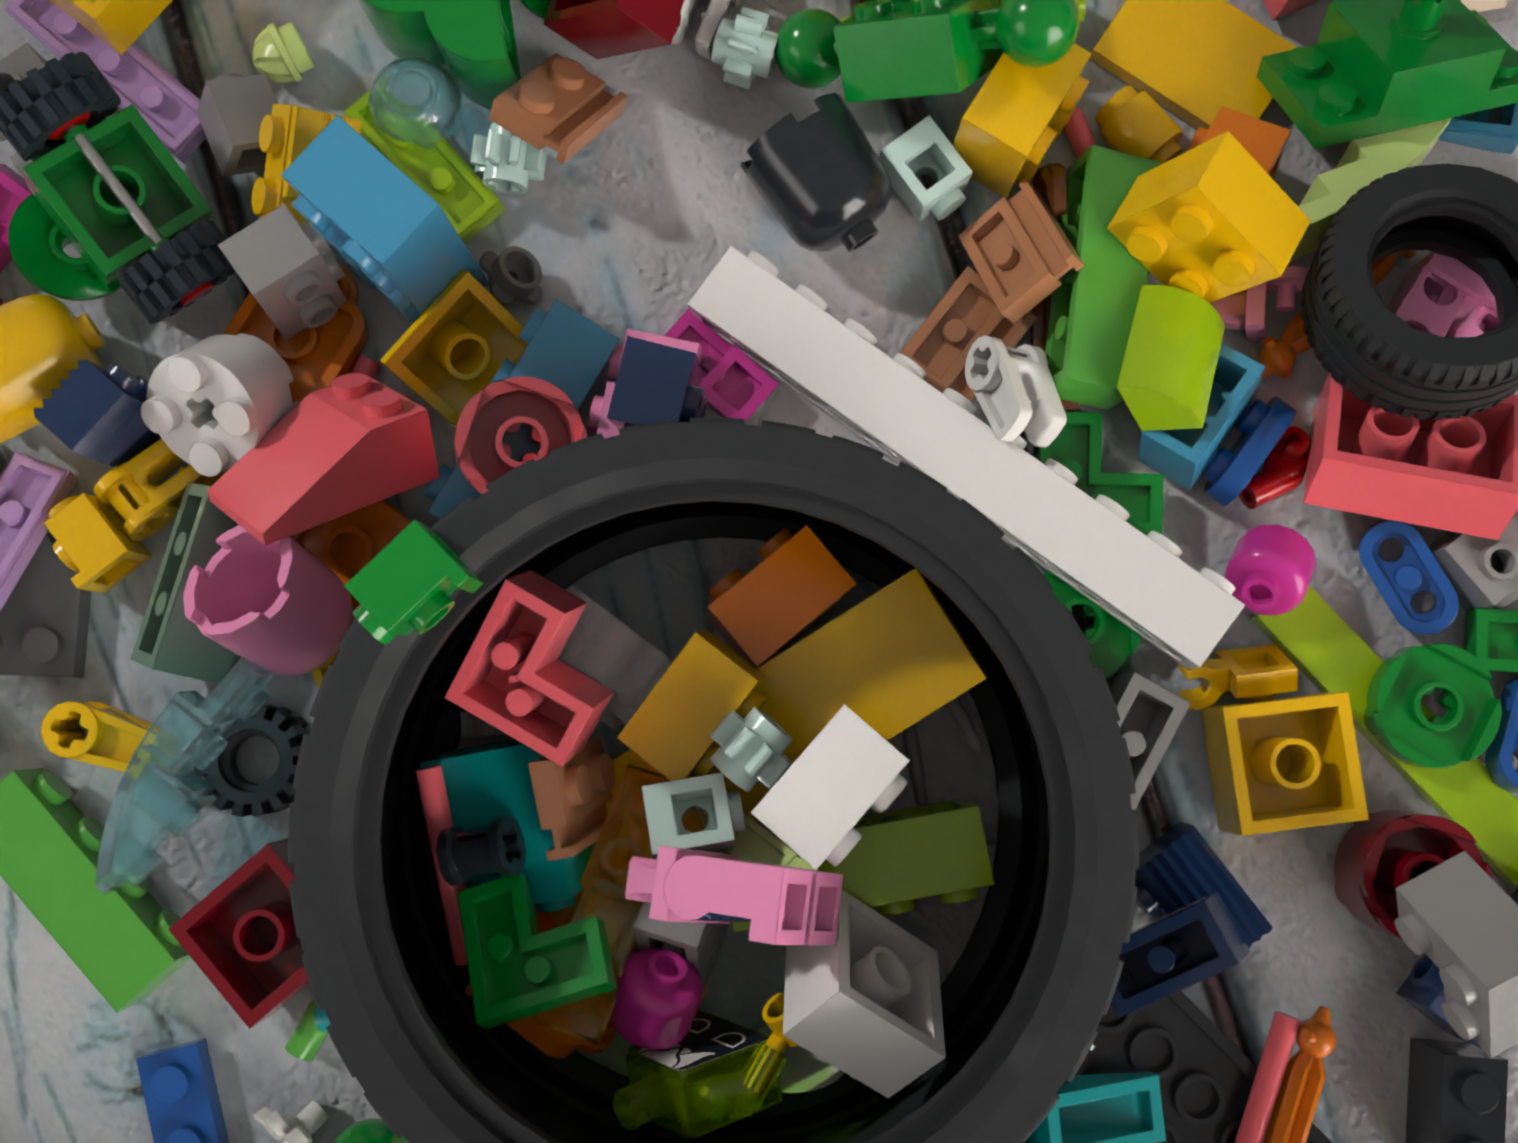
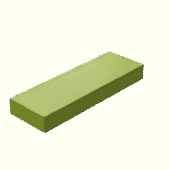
(437, 172)

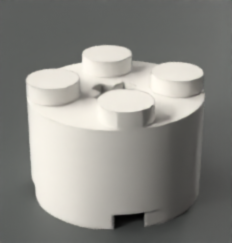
(218, 399)

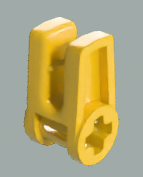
(137, 491)
(110, 737)

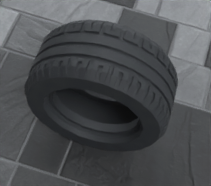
(1371, 349)

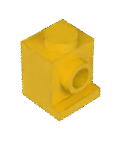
(93, 542)

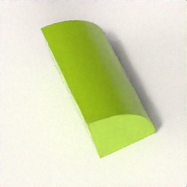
(1170, 359)

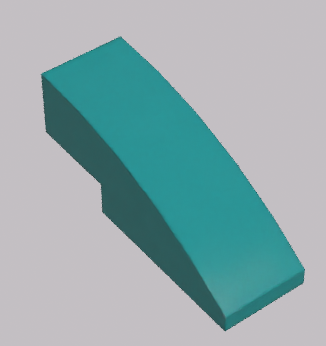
(1105, 1111)

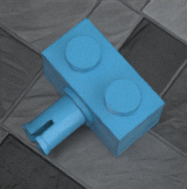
(1187, 452)

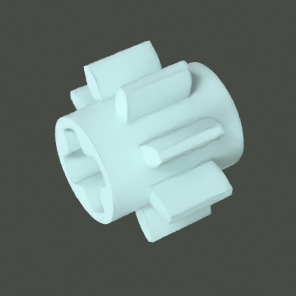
(745, 47)
(506, 161)
(751, 749)

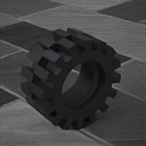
(247, 797)

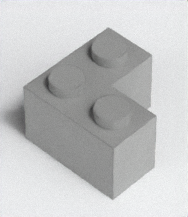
(1472, 937)

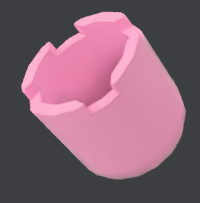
(269, 603)

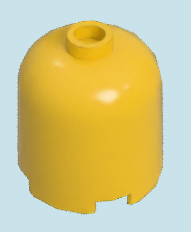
(37, 350)

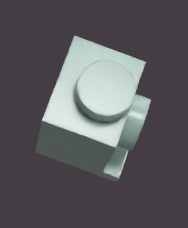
(928, 153)
(671, 801)

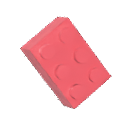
(1411, 469)

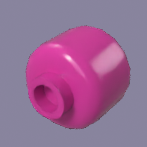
(1271, 569)
(656, 1000)

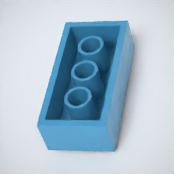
(378, 219)

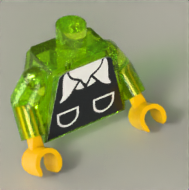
(708, 1077)

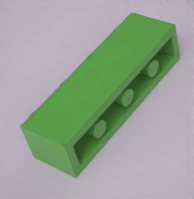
(1098, 303)
(52, 867)

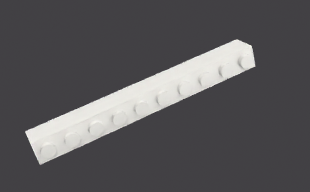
(936, 433)

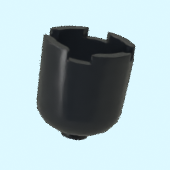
(821, 177)

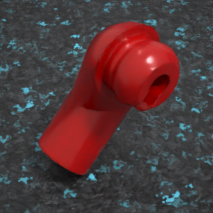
(1281, 471)

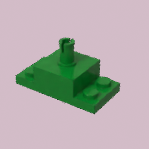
(1391, 69)

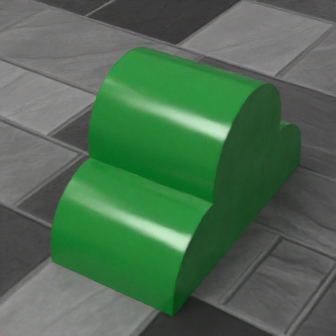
(466, 35)

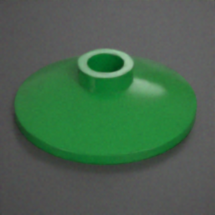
(39, 255)

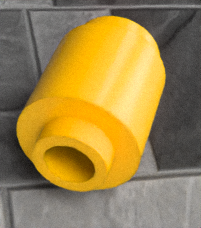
(1139, 126)

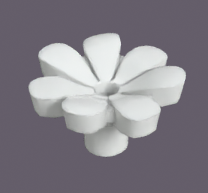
(292, 1129)

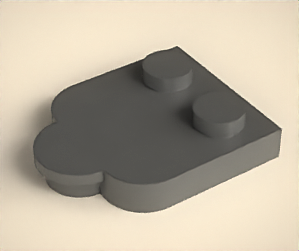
(45, 620)

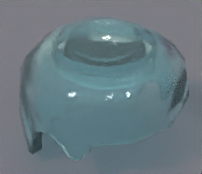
(416, 102)

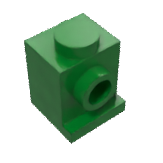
(409, 584)

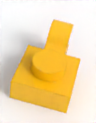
(1246, 672)

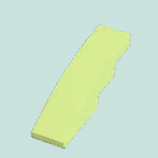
(1361, 164)

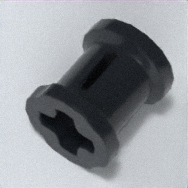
(481, 850)

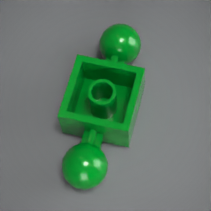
(921, 44)

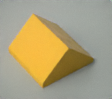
(456, 346)

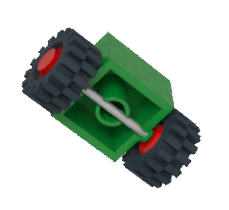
(113, 187)

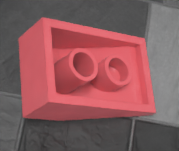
(329, 459)

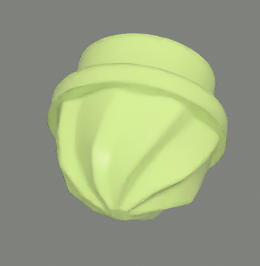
(281, 54)

